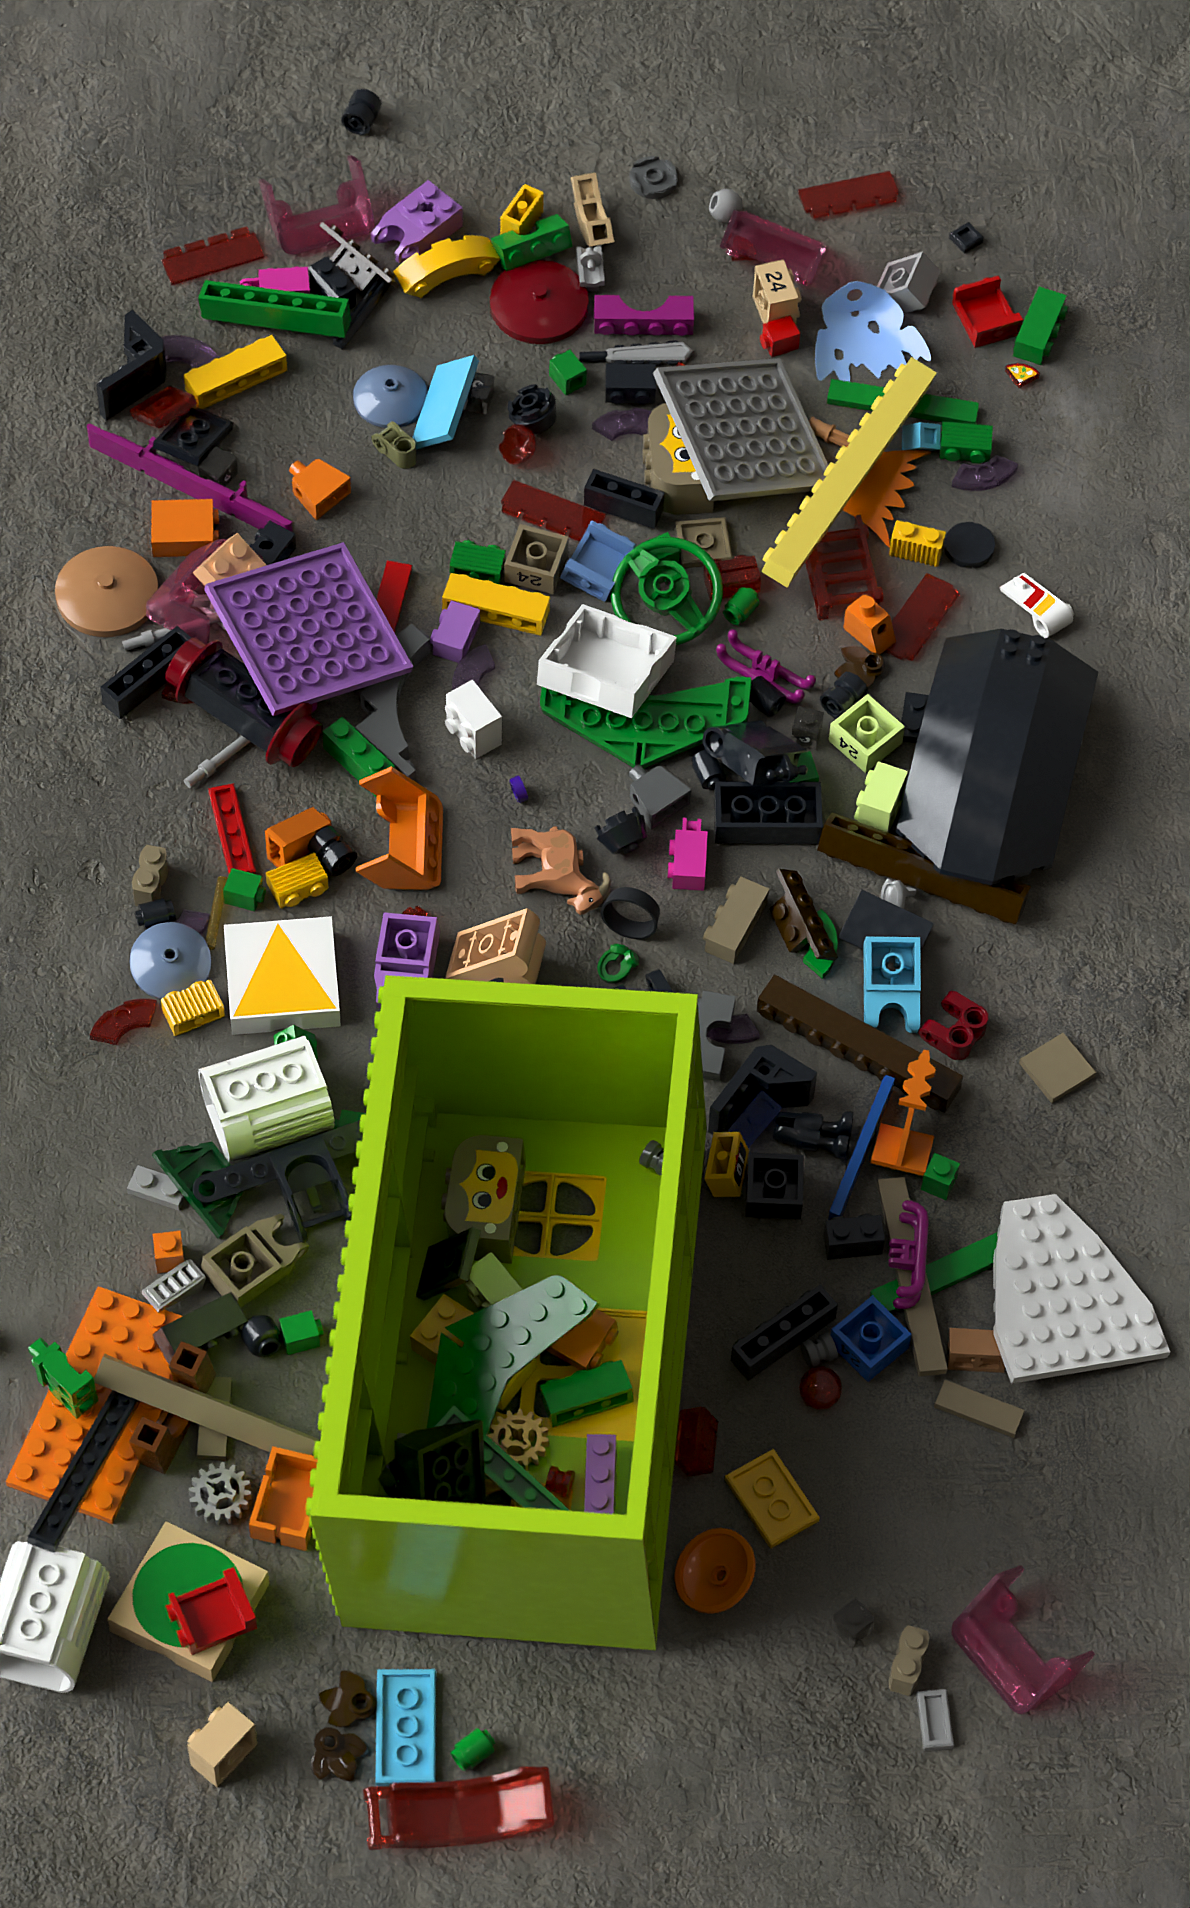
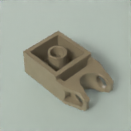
(251, 1260)

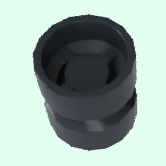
(361, 111)
(846, 692)
(332, 851)

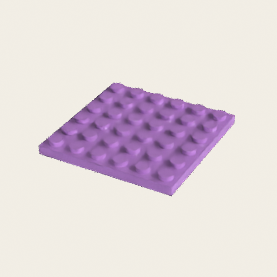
(308, 628)

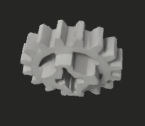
(226, 1503)

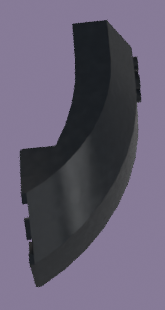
(996, 755)

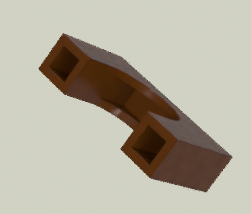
(158, 1441)

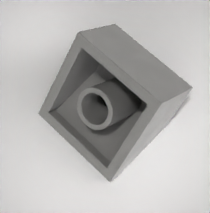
(910, 281)

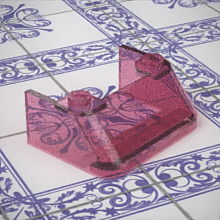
(302, 231)
(772, 242)
(173, 599)
(1003, 1653)

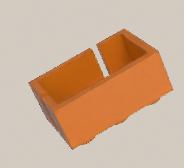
(282, 1506)

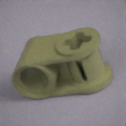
(396, 445)

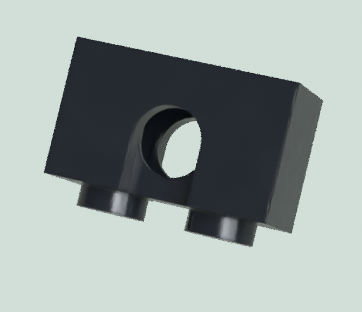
(274, 543)

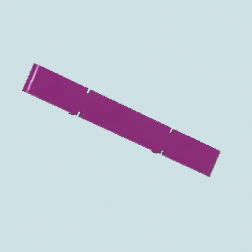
(183, 480)

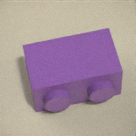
(455, 631)

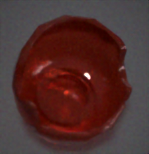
(518, 444)
(820, 1387)

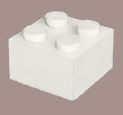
(473, 719)

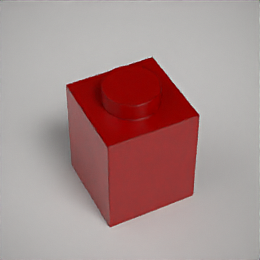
(780, 336)

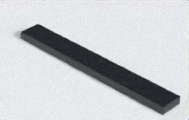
(82, 1471)

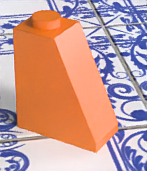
(290, 838)

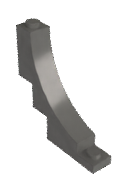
(381, 703)

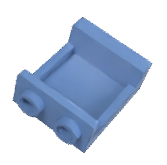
(596, 560)

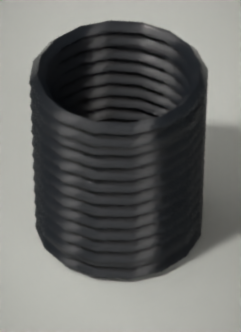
(766, 696)

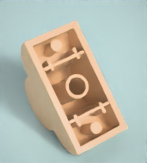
(499, 949)

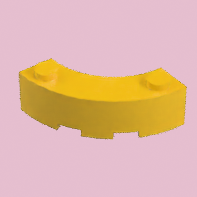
(445, 261)

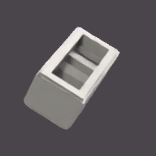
(187, 1274)

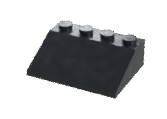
(442, 1464)

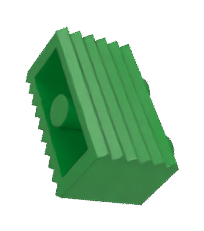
(966, 442)
(478, 561)

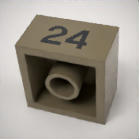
(536, 559)

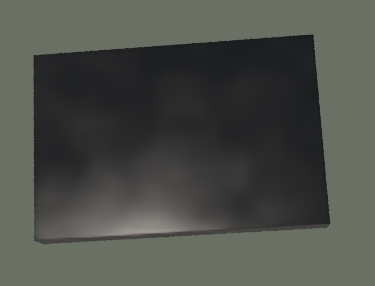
(193, 435)
(880, 918)
(448, 1263)

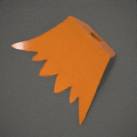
(879, 490)

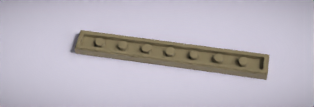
(921, 1317)
(200, 1407)

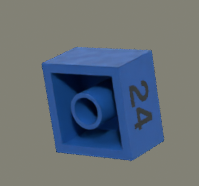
(870, 1338)

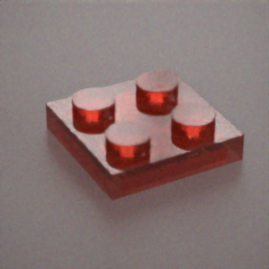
(163, 407)

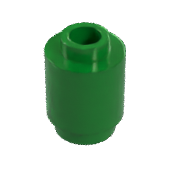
(741, 605)
(473, 1749)

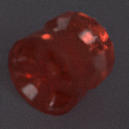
(560, 1481)

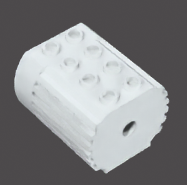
(266, 1098)
(48, 1614)

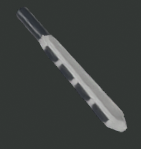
(653, 353)

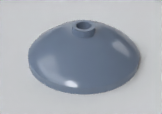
(384, 404)
(161, 975)

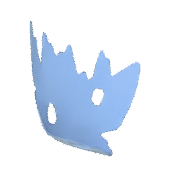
(857, 340)

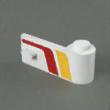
(1046, 609)

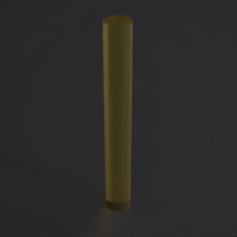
(216, 913)

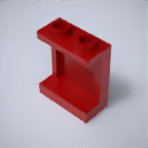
(985, 312)
(212, 1613)

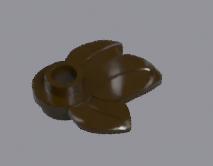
(858, 662)
(343, 1700)
(339, 1758)

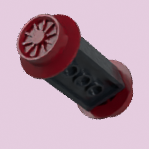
(229, 693)

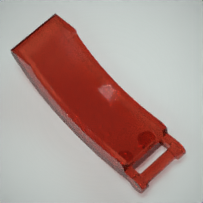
(461, 1810)

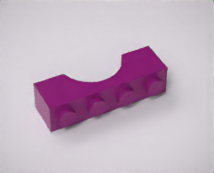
(671, 318)

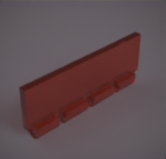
(844, 193)
(218, 256)
(543, 506)
(920, 615)

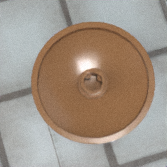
(105, 591)

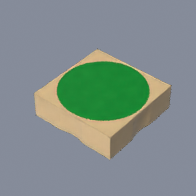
(179, 1565)

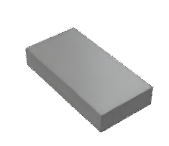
(935, 1720)

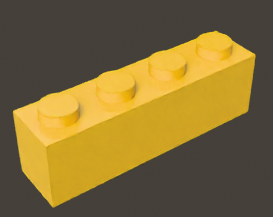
(235, 372)
(499, 603)

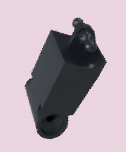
(755, 752)

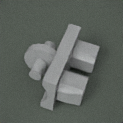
(590, 268)

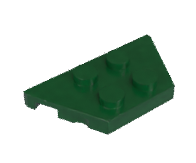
(185, 1166)

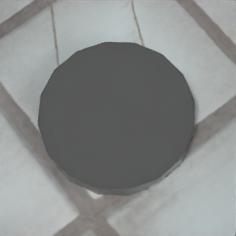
(653, 177)

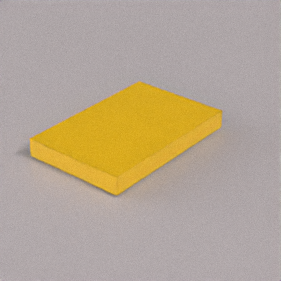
(772, 1498)

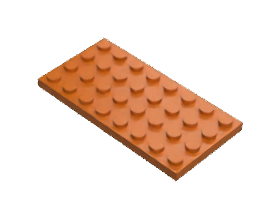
(110, 1327)

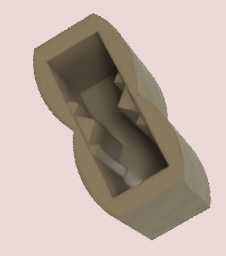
(150, 875)
(908, 1660)

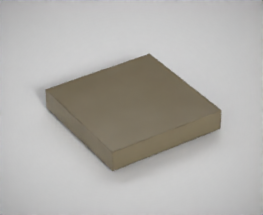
(708, 534)
(1057, 1067)

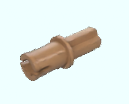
(828, 432)

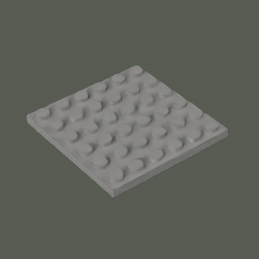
(743, 428)

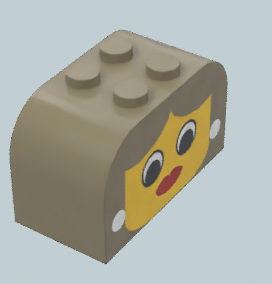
(670, 466)
(486, 1192)

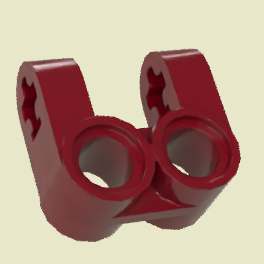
(969, 1034)

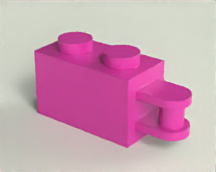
(286, 279)
(689, 856)

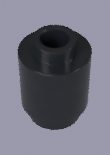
(707, 770)
(155, 913)

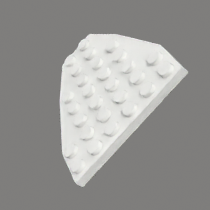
(1065, 1297)

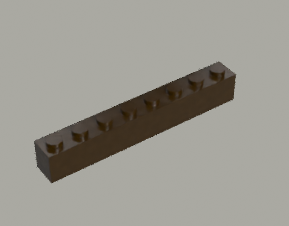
(896, 859)
(852, 1039)

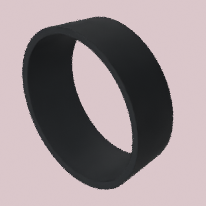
(625, 926)

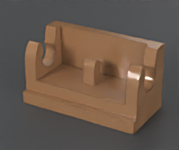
(973, 1351)

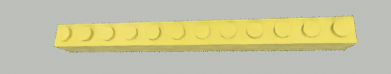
(848, 472)

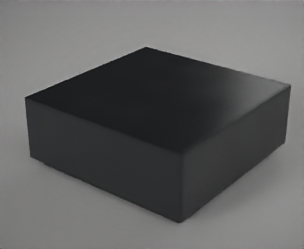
(966, 237)

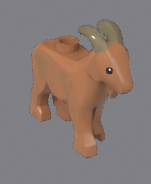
(559, 867)

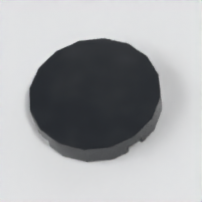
(969, 544)

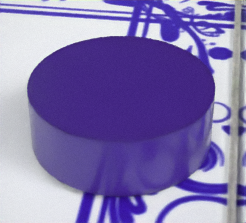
(518, 789)

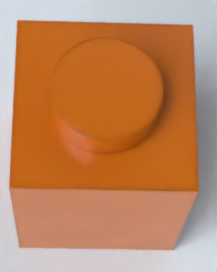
(168, 1250)

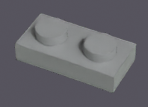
(155, 1188)

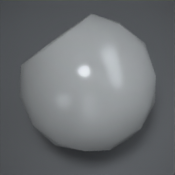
(724, 203)

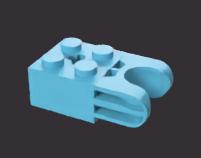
(895, 988)

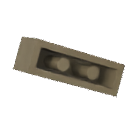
(736, 919)

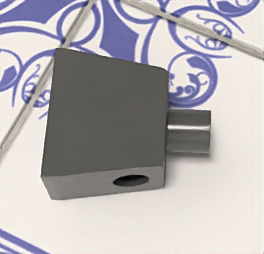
(657, 794)

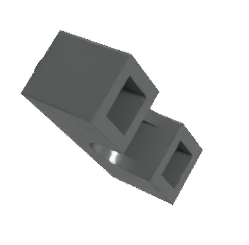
(714, 1012)

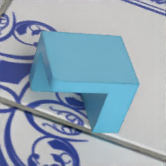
(921, 436)

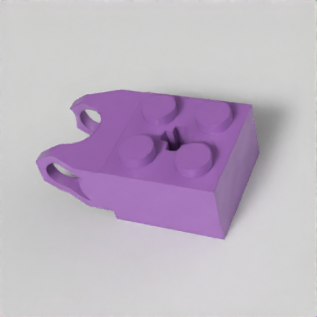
(419, 221)
(406, 947)

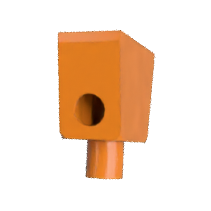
(319, 486)
(869, 624)

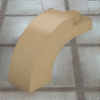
(589, 210)

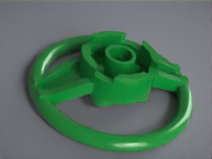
(677, 599)

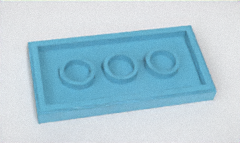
(445, 401)
(405, 1726)

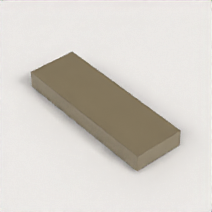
(979, 1408)
(213, 1444)

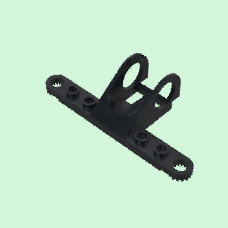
(296, 1169)

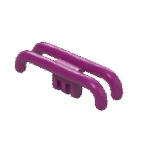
(764, 667)
(911, 1254)

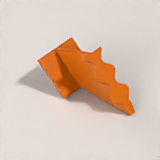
(902, 1147)

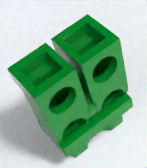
(72, 1389)

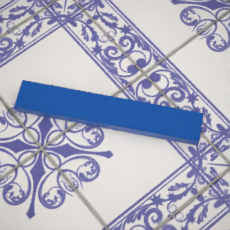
(862, 1147)

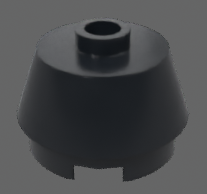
(533, 408)
(622, 832)

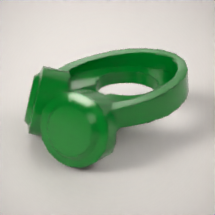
(631, 960)

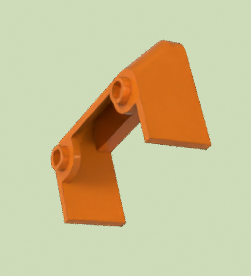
(414, 833)

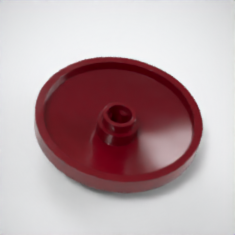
(539, 302)

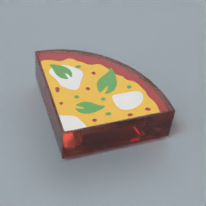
(1021, 373)

